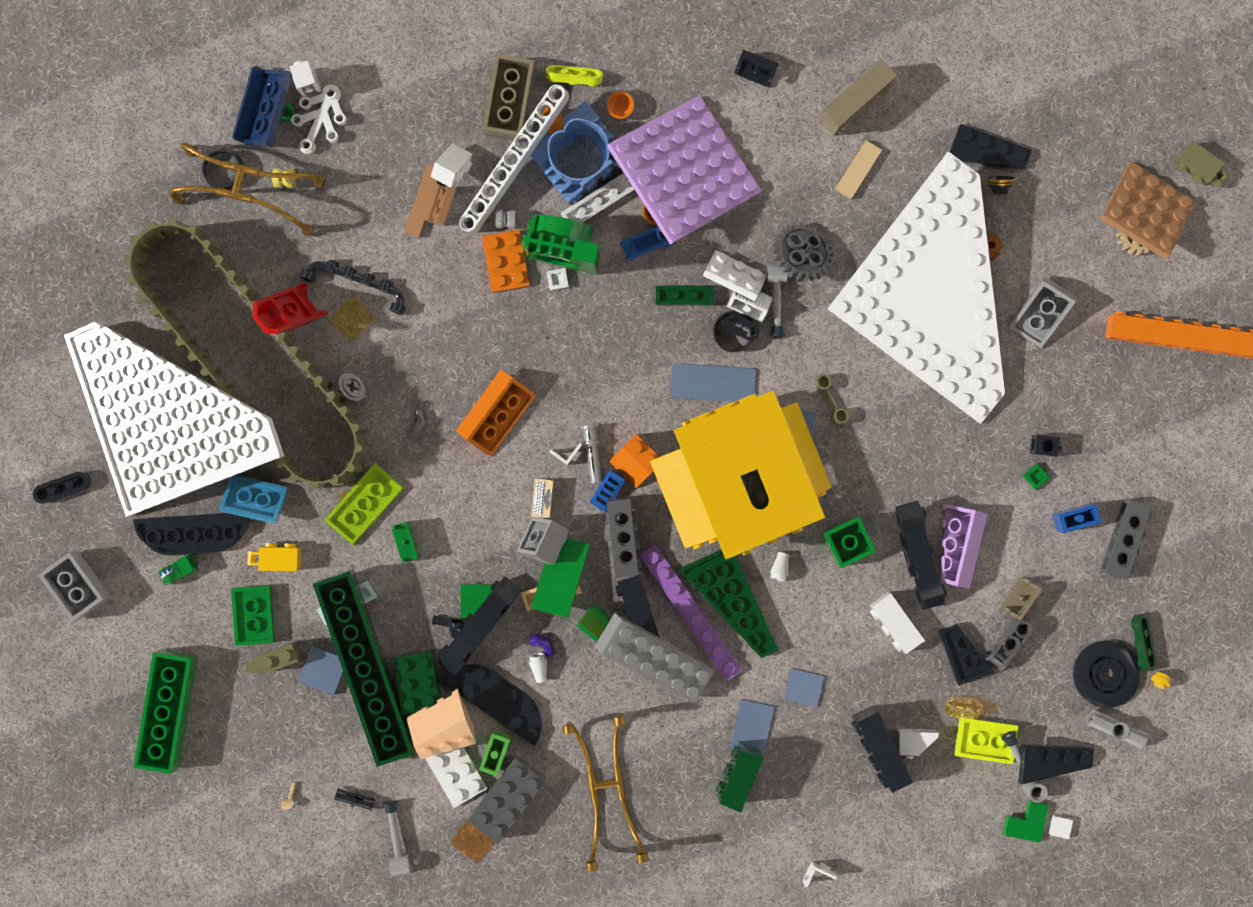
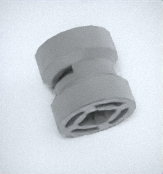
(503, 220)

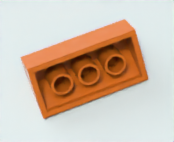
(495, 413)

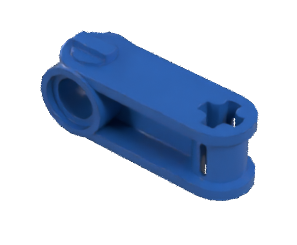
(644, 243)

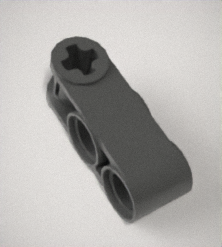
(1001, 651)

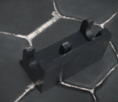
(756, 68)

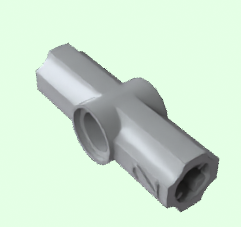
(1107, 725)

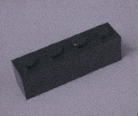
(636, 603)

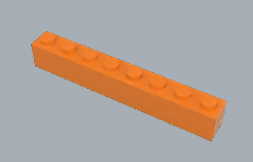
(1180, 335)

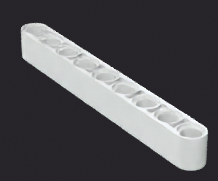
(522, 155)

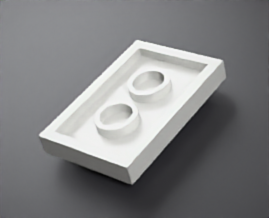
(735, 275)
(457, 775)

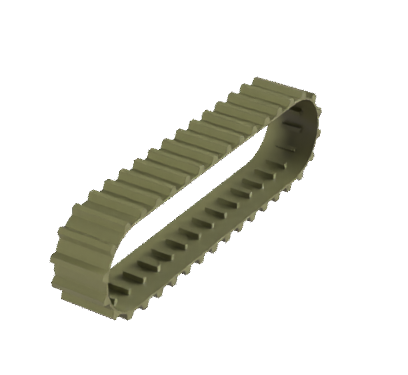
(138, 263)

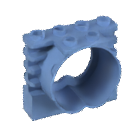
(578, 122)

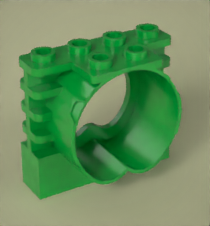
(561, 243)

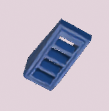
(610, 474)

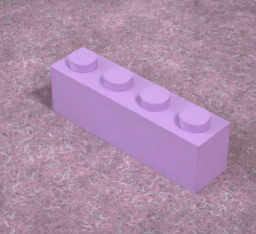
(961, 544)

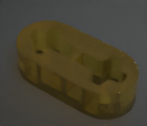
(963, 707)

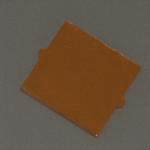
(471, 841)

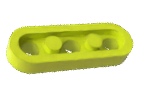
(574, 75)

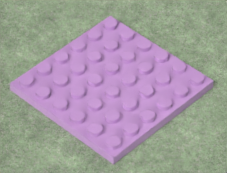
(684, 169)

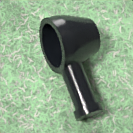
(453, 625)

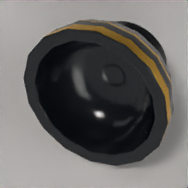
(1000, 184)

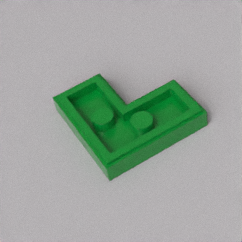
(1031, 826)

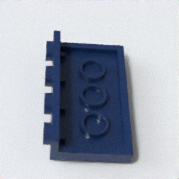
(262, 107)

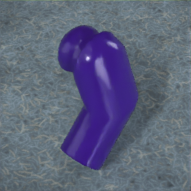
(544, 642)

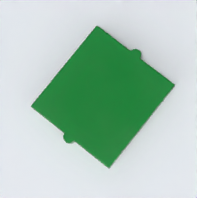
(472, 597)

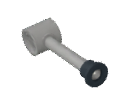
(776, 276)
(1041, 793)
(400, 863)

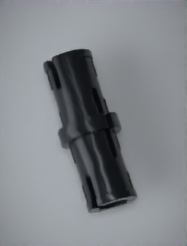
(354, 799)

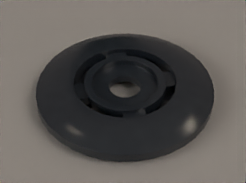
(1099, 657)

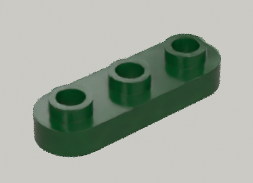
(1143, 642)

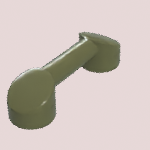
(823, 383)

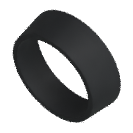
(229, 186)
(726, 314)

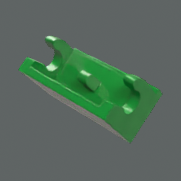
(405, 541)

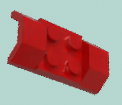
(285, 310)

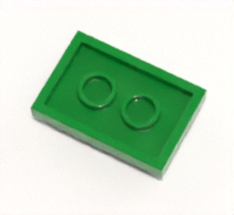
(253, 615)

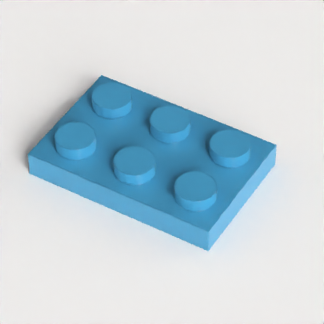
(253, 499)

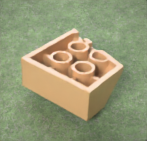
(442, 727)

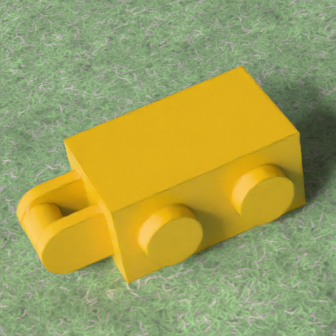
(276, 558)

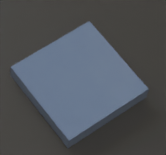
(322, 670)

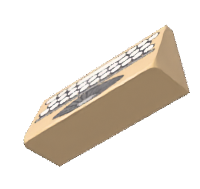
(542, 498)

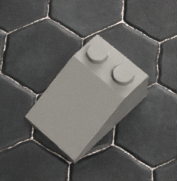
(1043, 311)

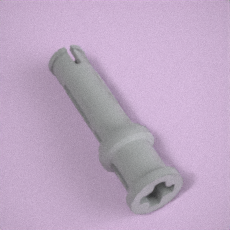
(591, 443)

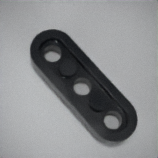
(54, 487)

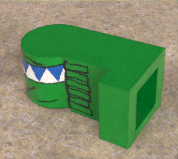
(178, 570)

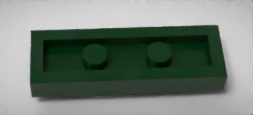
(684, 295)

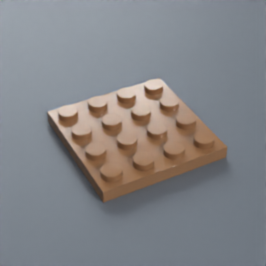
(1148, 210)

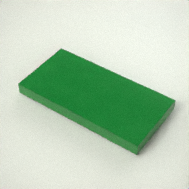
(560, 581)

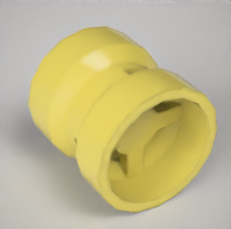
(279, 182)

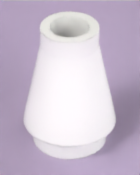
(780, 567)
(538, 664)

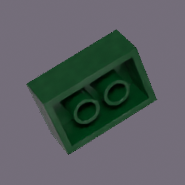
(417, 680)
(739, 776)

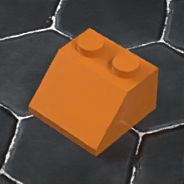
(634, 460)

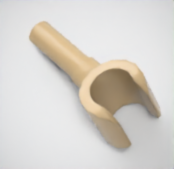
(289, 803)

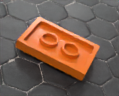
(505, 261)

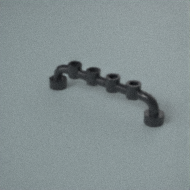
(350, 273)

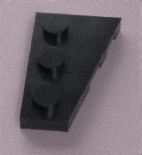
(962, 655)

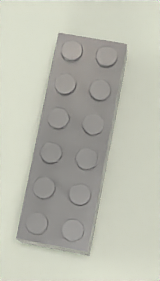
(654, 658)

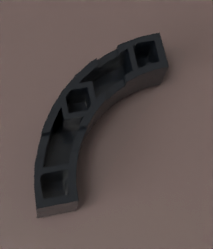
(918, 555)
(479, 625)

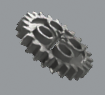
(803, 252)

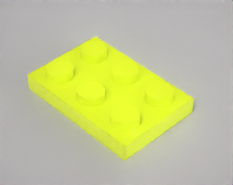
(983, 740)

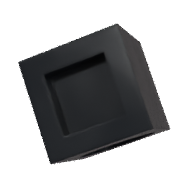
(1037, 445)

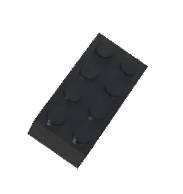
(882, 749)

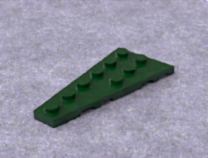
(729, 593)

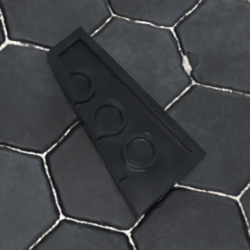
(985, 149)
(1049, 761)

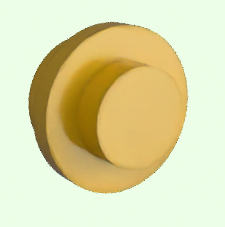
(1161, 680)

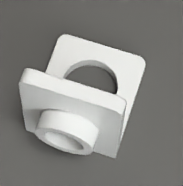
(574, 455)
(822, 868)

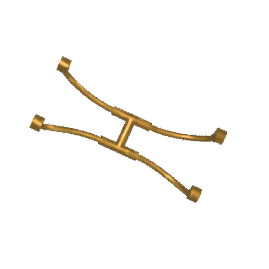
(191, 150)
(569, 728)

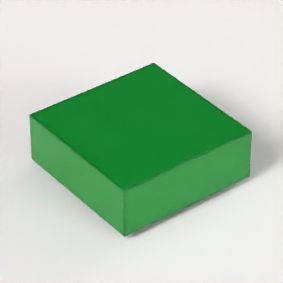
(1036, 476)

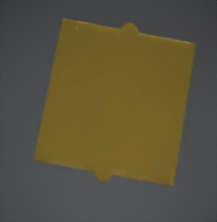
(352, 318)

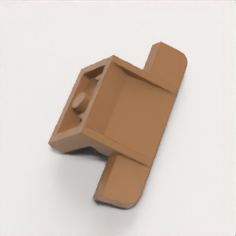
(430, 203)

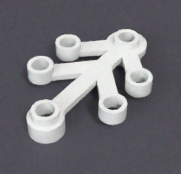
(321, 116)

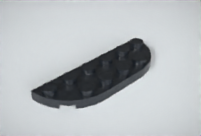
(191, 533)
(498, 699)

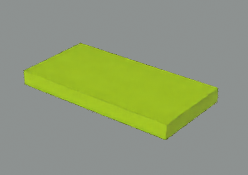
(363, 503)

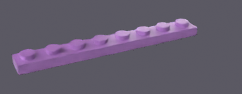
(690, 612)

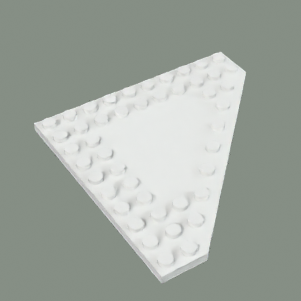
(930, 292)
(162, 424)

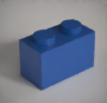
(1076, 518)

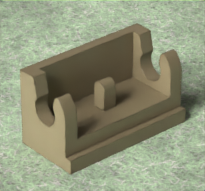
(1020, 598)

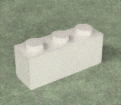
(896, 623)

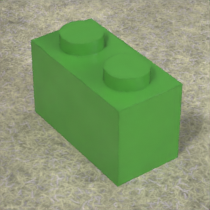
(495, 752)

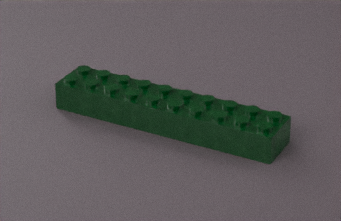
(364, 667)

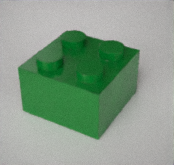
(848, 542)

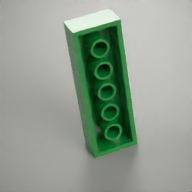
(165, 711)

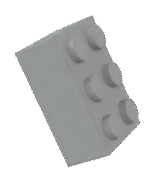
(74, 586)

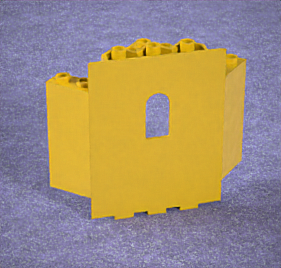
(718, 447)

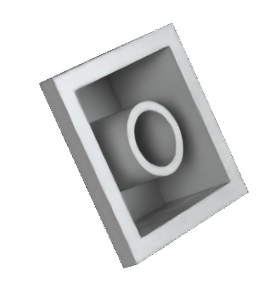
(543, 540)

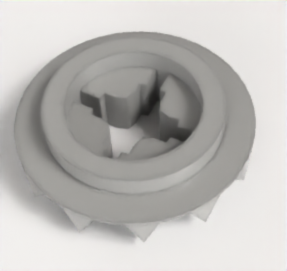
(355, 384)

